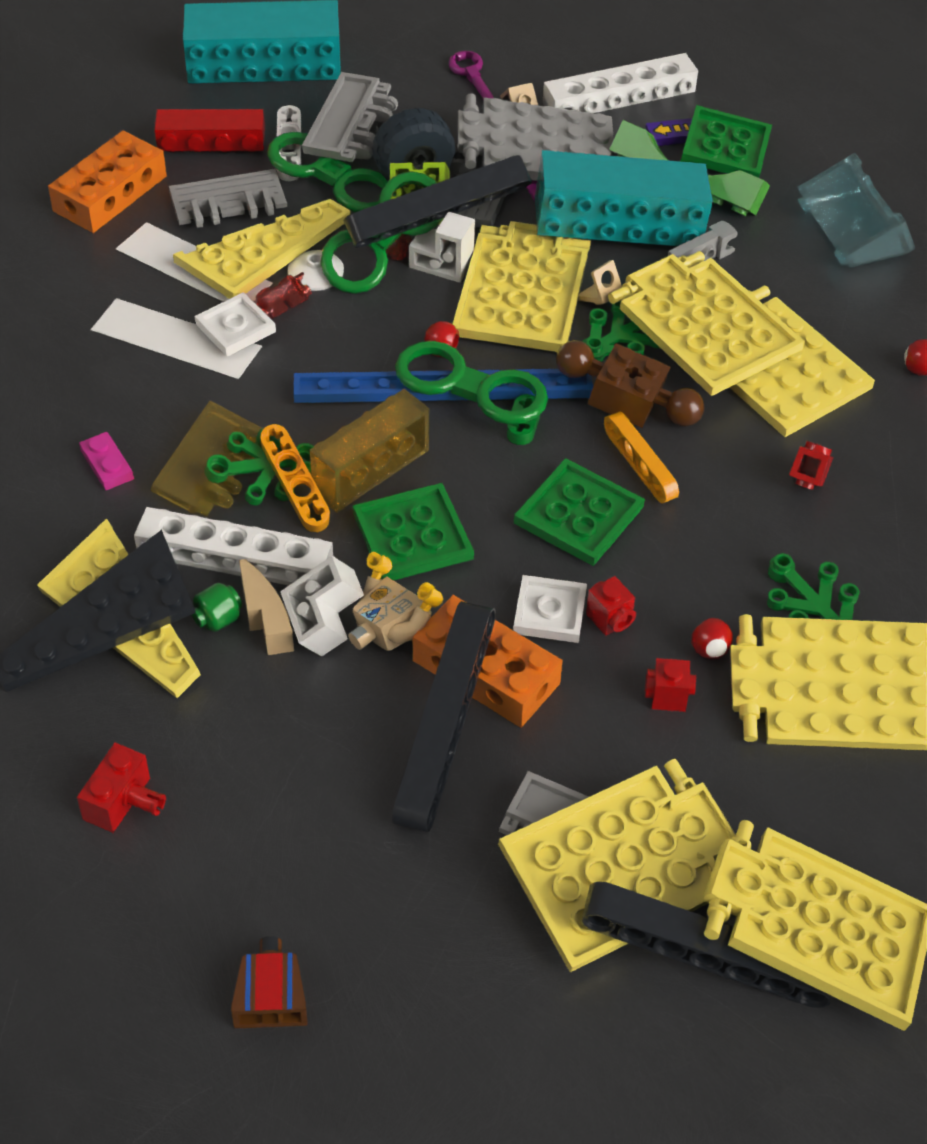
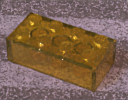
(370, 449)

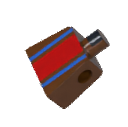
(269, 989)

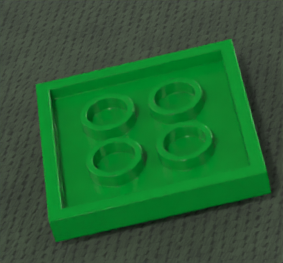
(726, 142)
(579, 511)
(414, 531)

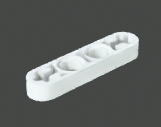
(285, 127)

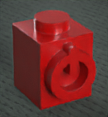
(811, 465)
(610, 606)
(670, 684)

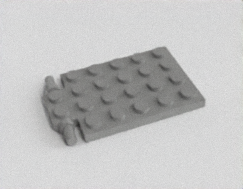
(526, 130)

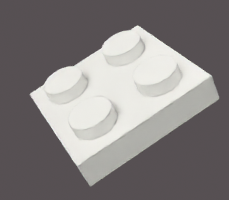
(235, 324)
(550, 608)

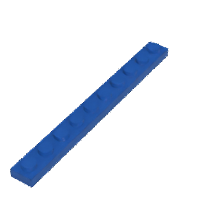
(381, 385)

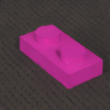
(106, 461)

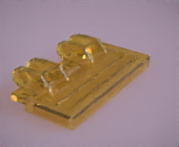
(183, 476)

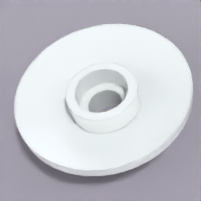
(310, 265)

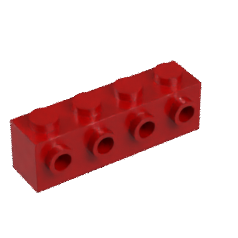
(210, 130)

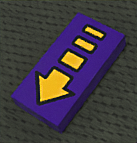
(670, 131)

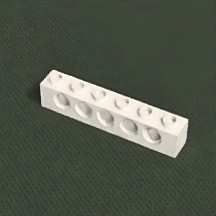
(623, 85)
(222, 544)

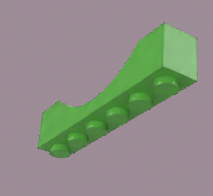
(735, 188)

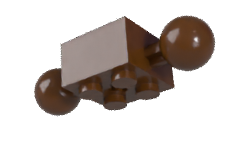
(629, 384)

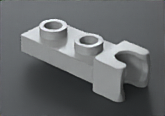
(711, 243)

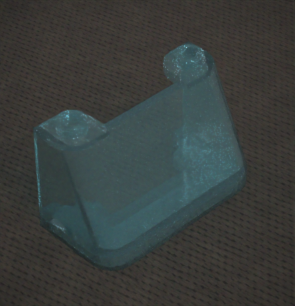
(855, 215)

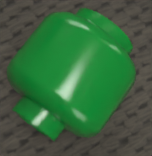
(216, 607)

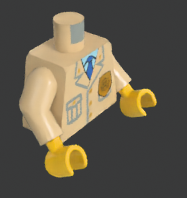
(389, 611)

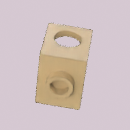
(521, 93)
(599, 291)

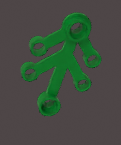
(625, 334)
(261, 463)
(783, 570)

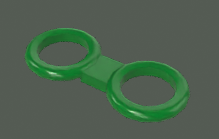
(326, 169)
(380, 247)
(471, 383)

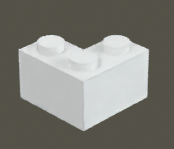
(445, 250)
(316, 601)

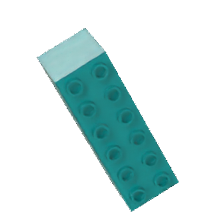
(261, 41)
(621, 198)

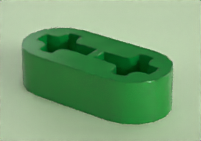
(527, 434)

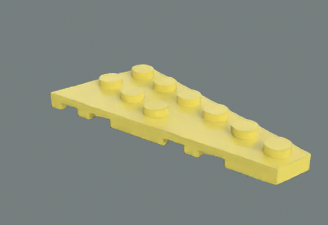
(260, 251)
(156, 653)

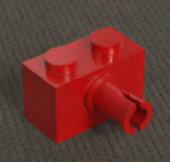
(116, 787)

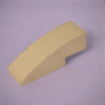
(266, 610)

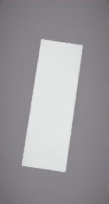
(157, 248)
(171, 337)

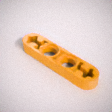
(641, 457)
(298, 476)

